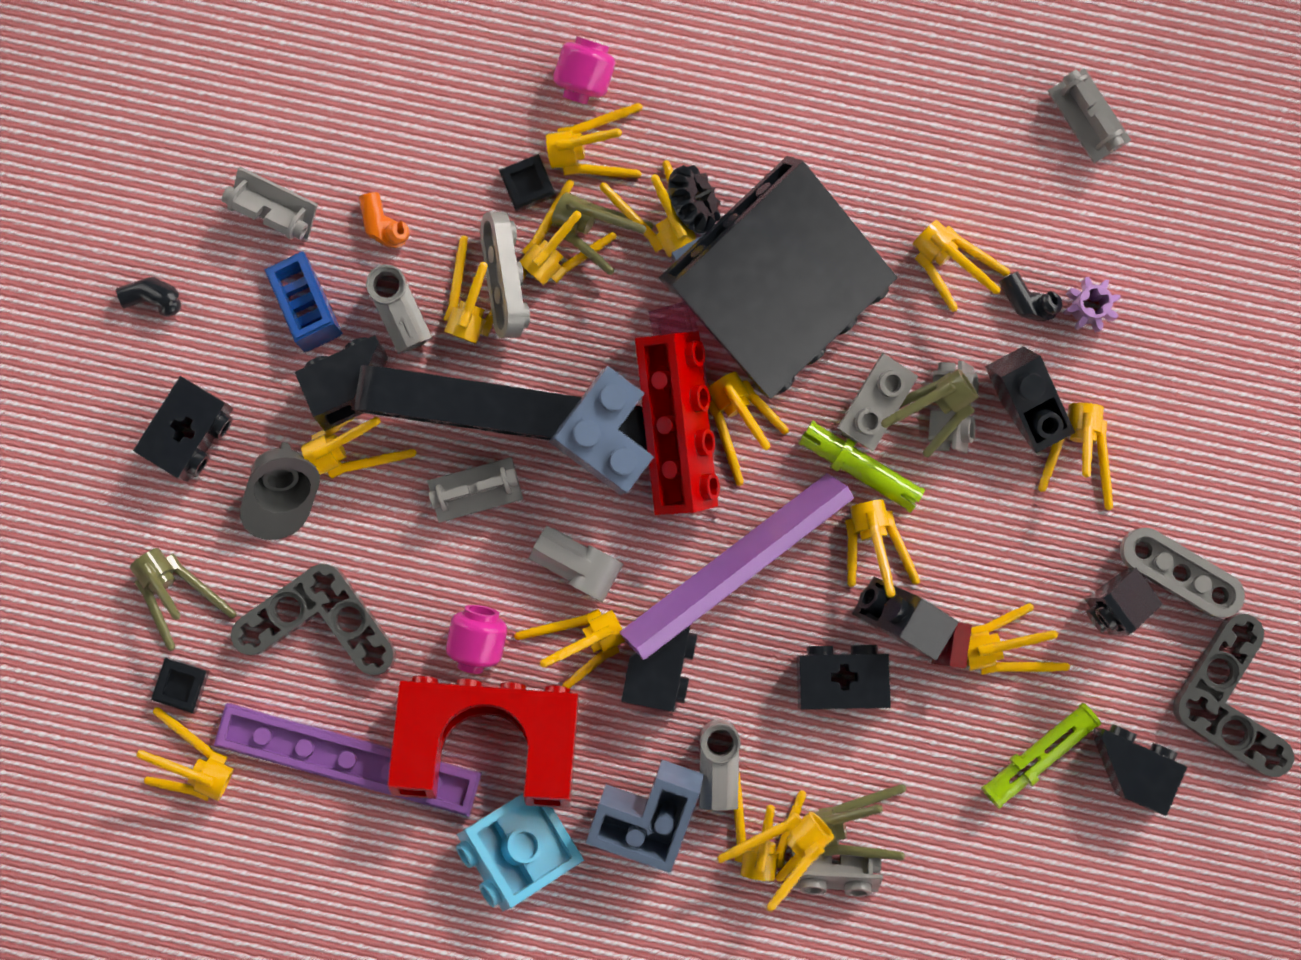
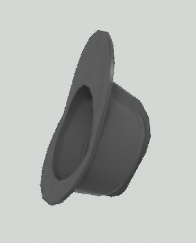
(278, 493)

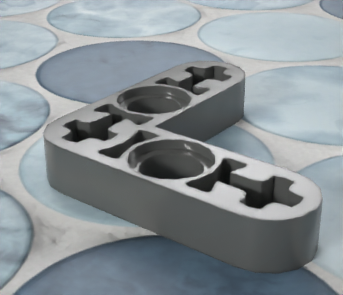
(310, 605)
(1216, 695)

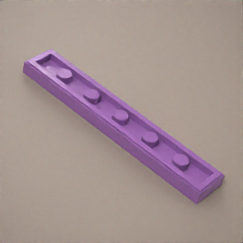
(736, 565)
(334, 756)

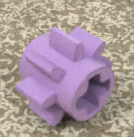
(1088, 315)

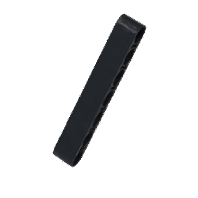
(473, 404)

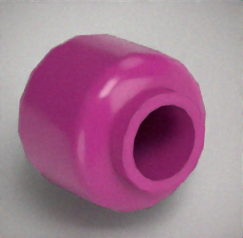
(584, 70)
(476, 638)

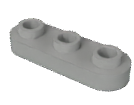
(503, 275)
(1200, 577)

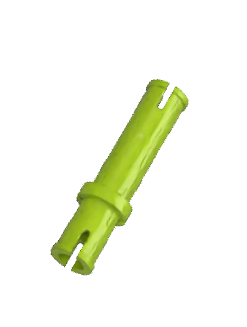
(861, 466)
(999, 789)

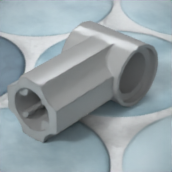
(399, 312)
(583, 566)
(720, 769)

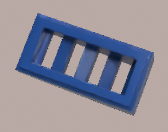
(315, 326)

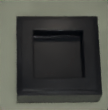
(527, 183)
(180, 685)

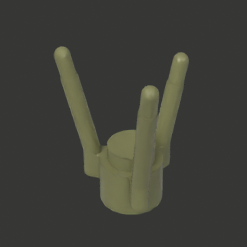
(589, 213)
(950, 393)
(154, 576)
(852, 810)

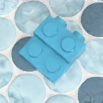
(517, 851)

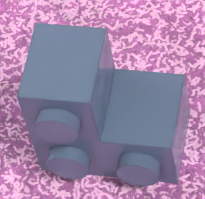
(593, 437)
(650, 827)

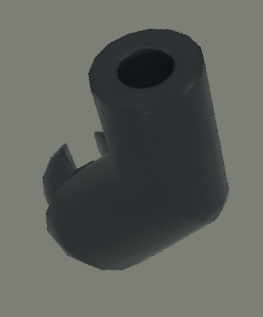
(153, 291)
(1028, 303)

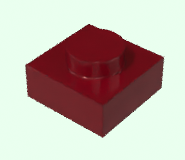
(957, 647)

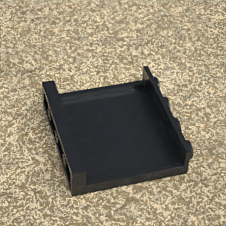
(780, 276)

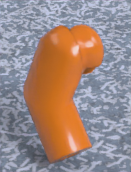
(380, 227)

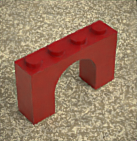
(431, 711)

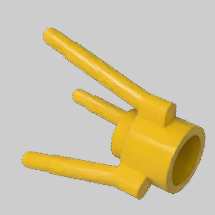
(568, 144)
(672, 231)
(940, 244)
(542, 258)
(466, 319)
(732, 396)
(1088, 428)
(327, 450)
(871, 522)
(601, 635)
(987, 648)
(206, 778)
(807, 840)
(763, 860)

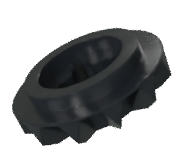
(685, 185)

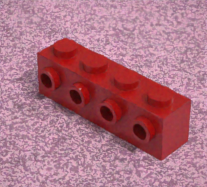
(677, 423)

